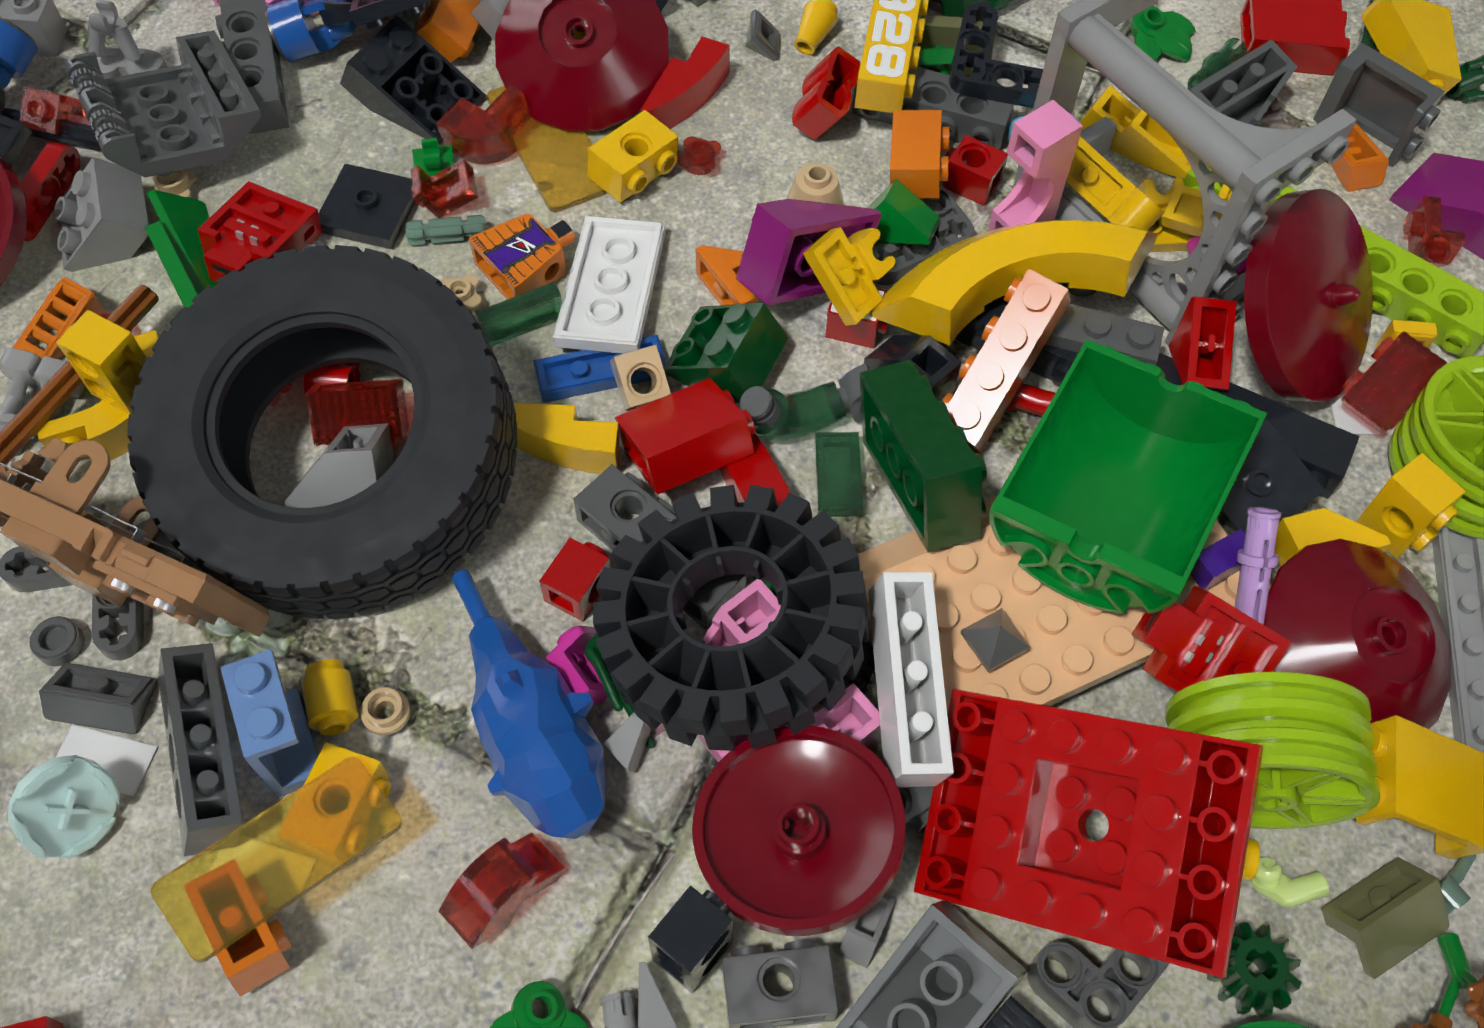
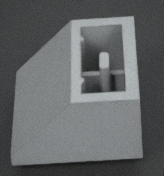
(101, 216)
(345, 467)

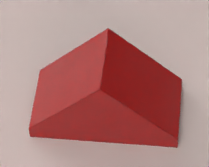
(1205, 342)

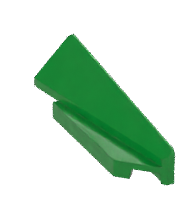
(179, 243)

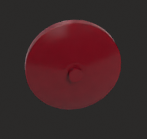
(799, 831)

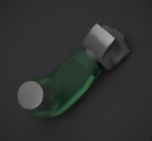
(804, 412)

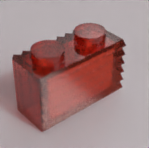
(1391, 383)
(356, 405)

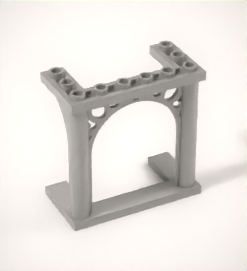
(1243, 156)

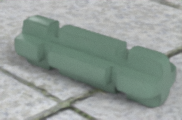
(444, 229)

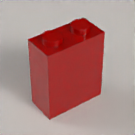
(1304, 30)
(686, 435)

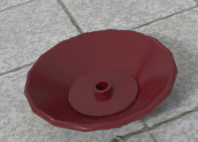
(586, 80)
(1363, 624)

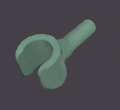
(1452, 892)

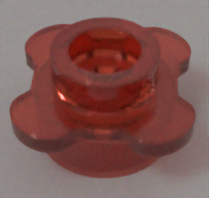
(699, 155)

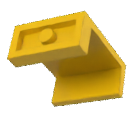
(1430, 785)

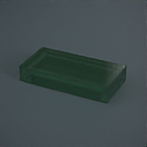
(520, 314)
(838, 474)

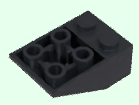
(407, 80)

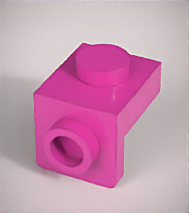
(574, 665)

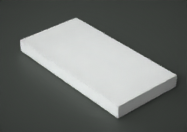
(610, 285)

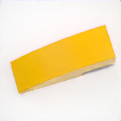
(1137, 134)
(558, 437)

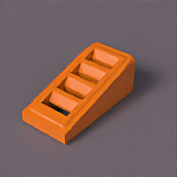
(1362, 163)
(67, 300)

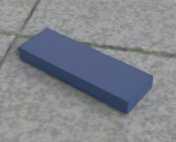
(584, 372)

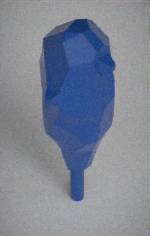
(532, 727)

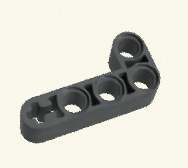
(1088, 980)

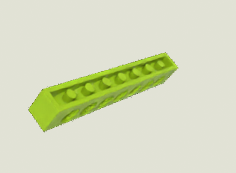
(1416, 290)

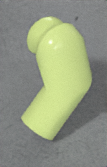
(1287, 891)

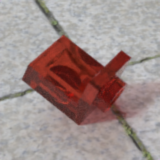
(444, 190)
(1426, 234)

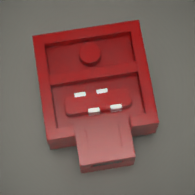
(255, 226)
(1206, 641)

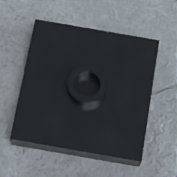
(367, 206)
(1270, 479)

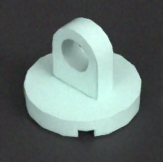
(63, 807)

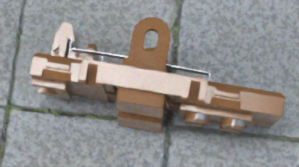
(49, 521)

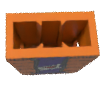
(522, 254)

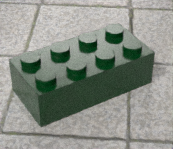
(922, 455)

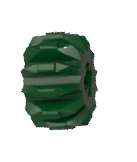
(1271, 984)

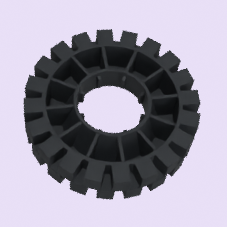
(748, 684)

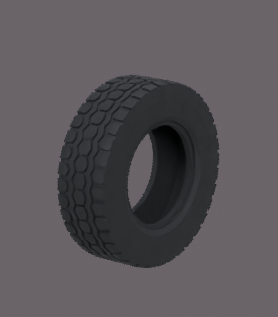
(256, 338)

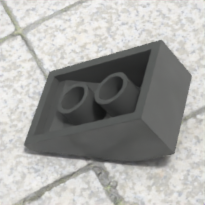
(938, 977)

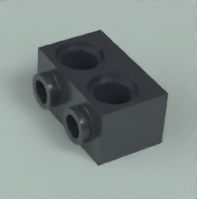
(692, 937)

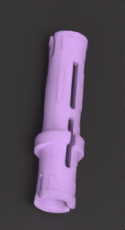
(1257, 561)

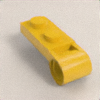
(1109, 190)

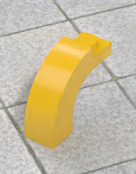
(100, 422)

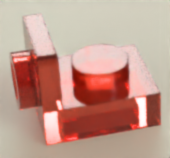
(45, 110)

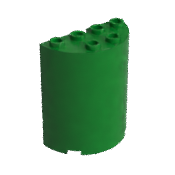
(1122, 482)

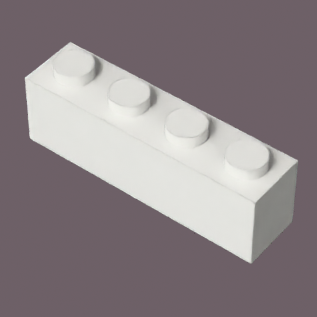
(910, 679)

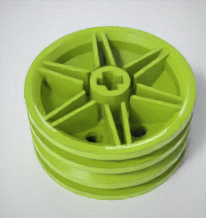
(1449, 430)
(1313, 736)

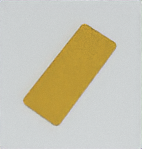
(555, 162)
(275, 858)

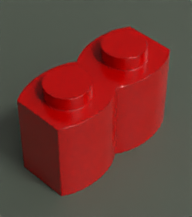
(826, 93)

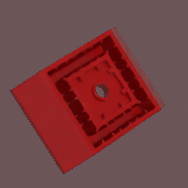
(1016, 844)

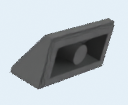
(97, 698)

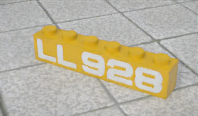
(890, 54)

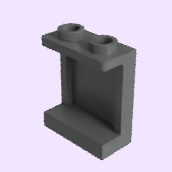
(1383, 99)

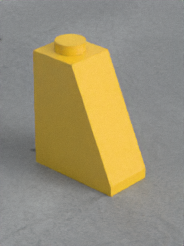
(1416, 37)

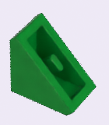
(904, 216)

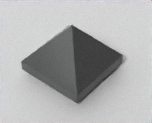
(762, 36)
(994, 640)

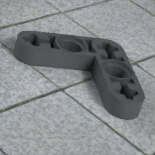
(951, 220)
(103, 626)

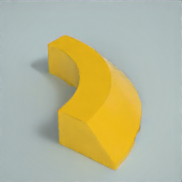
(961, 279)

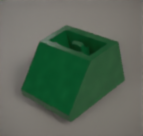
(729, 345)

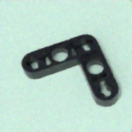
(987, 71)

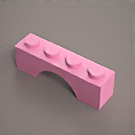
(1045, 149)

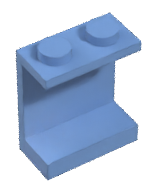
(270, 723)

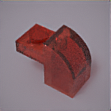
(485, 134)
(496, 886)

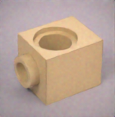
(644, 359)

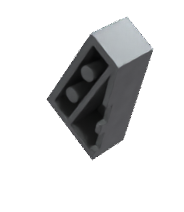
(1248, 84)

